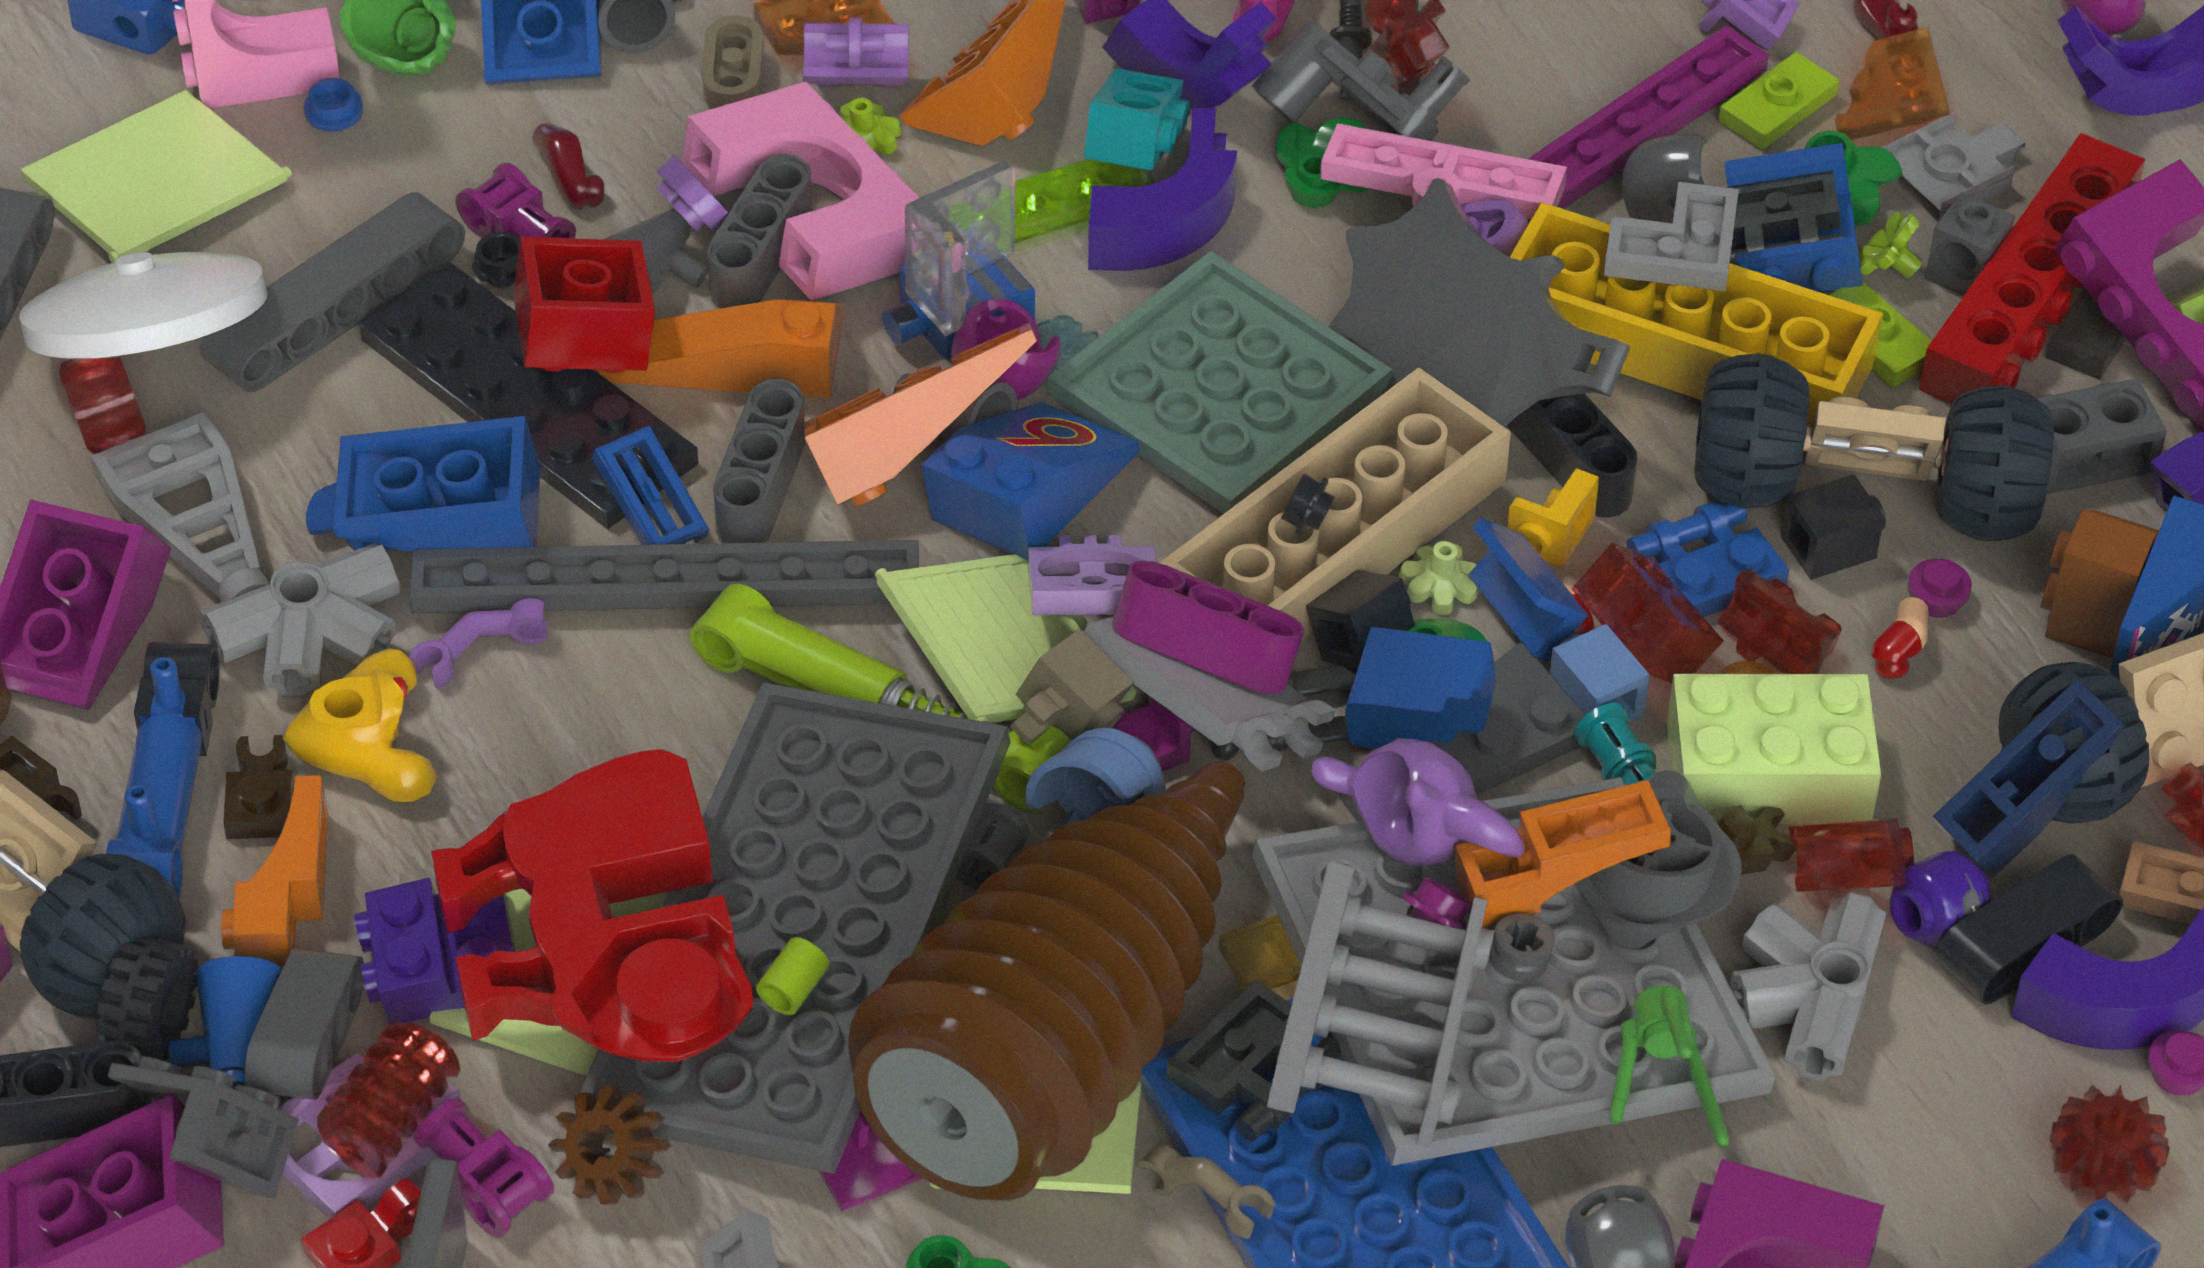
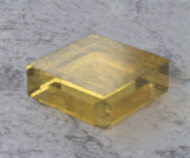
(1261, 954)

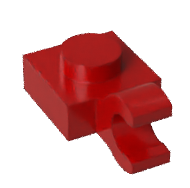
(364, 1238)

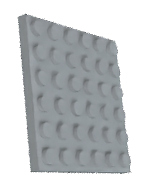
(1529, 1052)

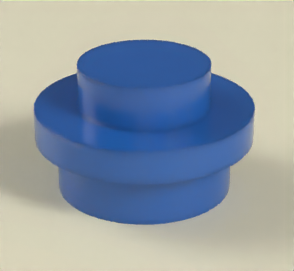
(333, 105)

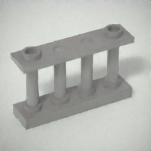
(1318, 1014)

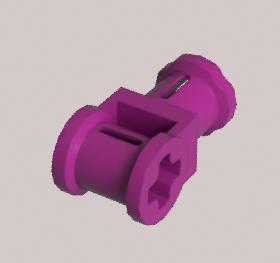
(510, 206)
(493, 1171)

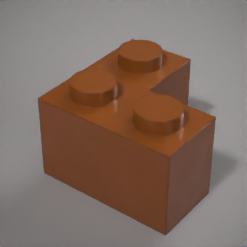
(2096, 579)

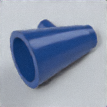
(231, 1003)

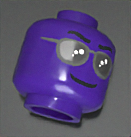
(1938, 896)

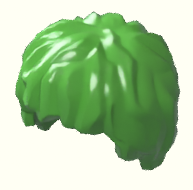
(399, 34)

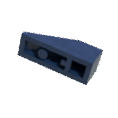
(2015, 793)

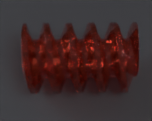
(387, 1097)

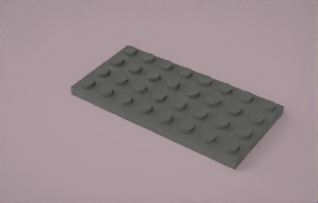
(830, 831)

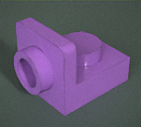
(1759, 19)

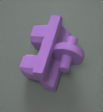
(856, 53)

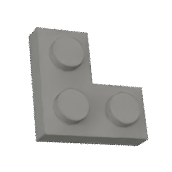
(1683, 253)

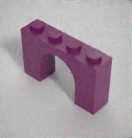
(2113, 259)
(1777, 1223)

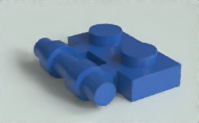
(1709, 572)

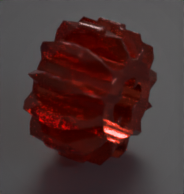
(102, 401)
(2109, 1144)

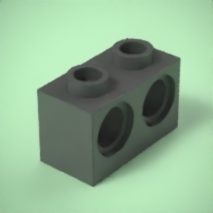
(2103, 434)

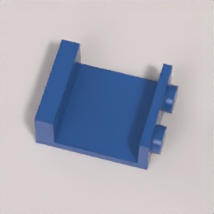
(1813, 265)

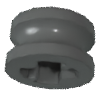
(1515, 963)

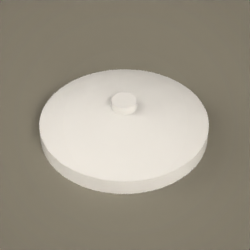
(143, 304)

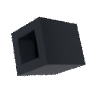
(1833, 526)
(1349, 610)

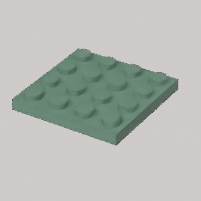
(1220, 381)

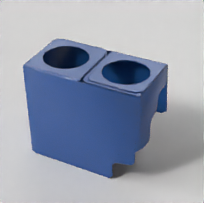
(1419, 688)

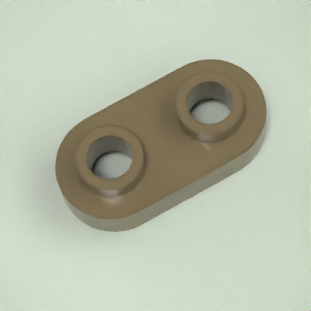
(732, 60)

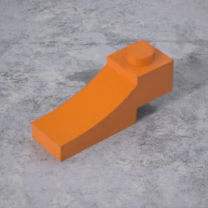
(1561, 848)
(287, 884)

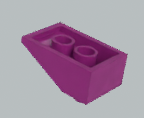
(74, 601)
(111, 1200)

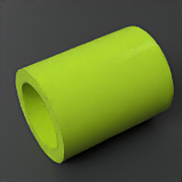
(792, 976)

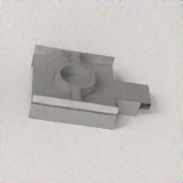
(1946, 161)

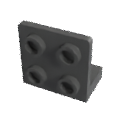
(222, 1129)

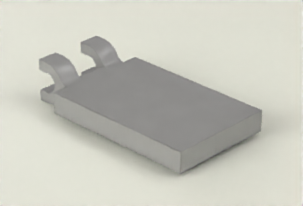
(1215, 705)

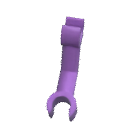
(522, 622)

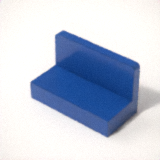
(1525, 590)

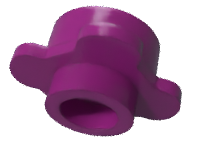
(1438, 904)

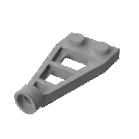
(170, 460)

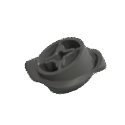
(1669, 885)

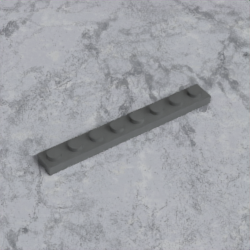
(654, 574)

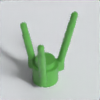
(1665, 1031)

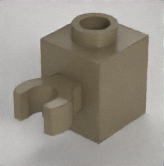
(1072, 690)

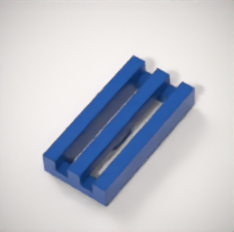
(605, 461)

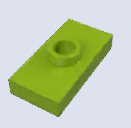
(1779, 100)
(1900, 343)

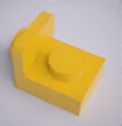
(1561, 522)

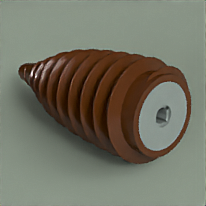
(1045, 994)

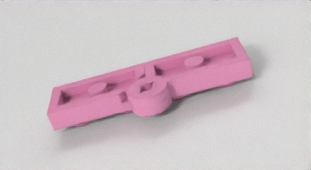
(1410, 164)

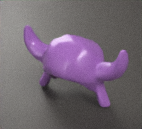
(1418, 803)

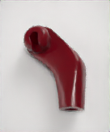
(1885, 17)
(566, 165)

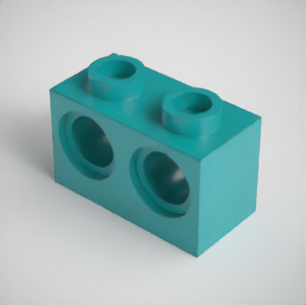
(1135, 119)

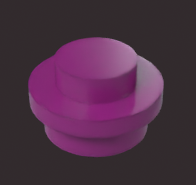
(1940, 585)
(2178, 1062)

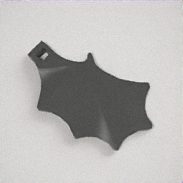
(1467, 313)

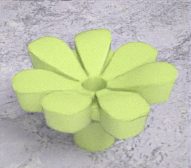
(1439, 575)

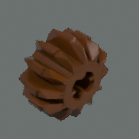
(584, 1145)

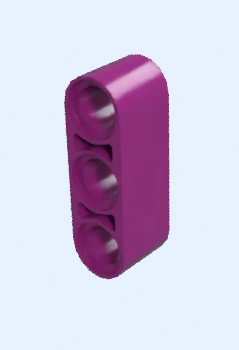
(1208, 627)

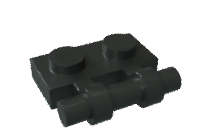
(1785, 209)
(1234, 1053)

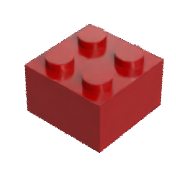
(583, 304)

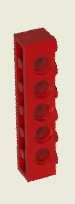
(2025, 281)

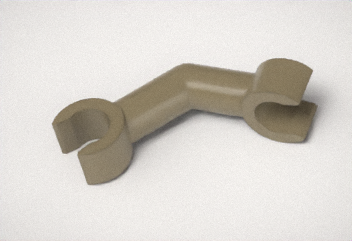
(1213, 1180)

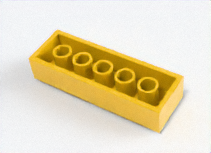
(1687, 330)

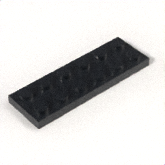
(470, 357)

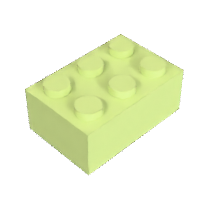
(1777, 743)

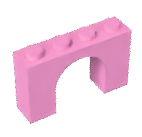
(253, 57)
(828, 246)

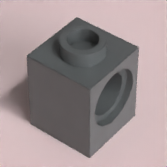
(1966, 242)

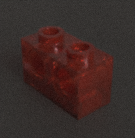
(1647, 612)

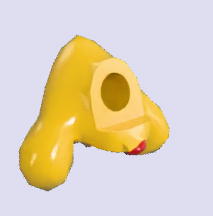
(353, 725)

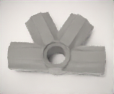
(331, 617)
(1811, 979)

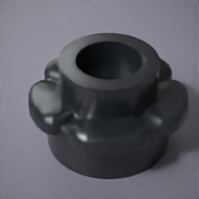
(497, 259)
(1308, 504)

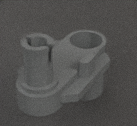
(1317, 59)

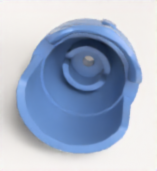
(1096, 773)

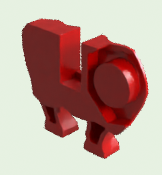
(627, 984)

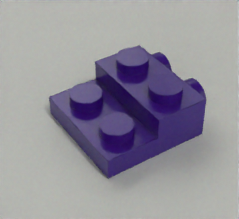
(415, 955)

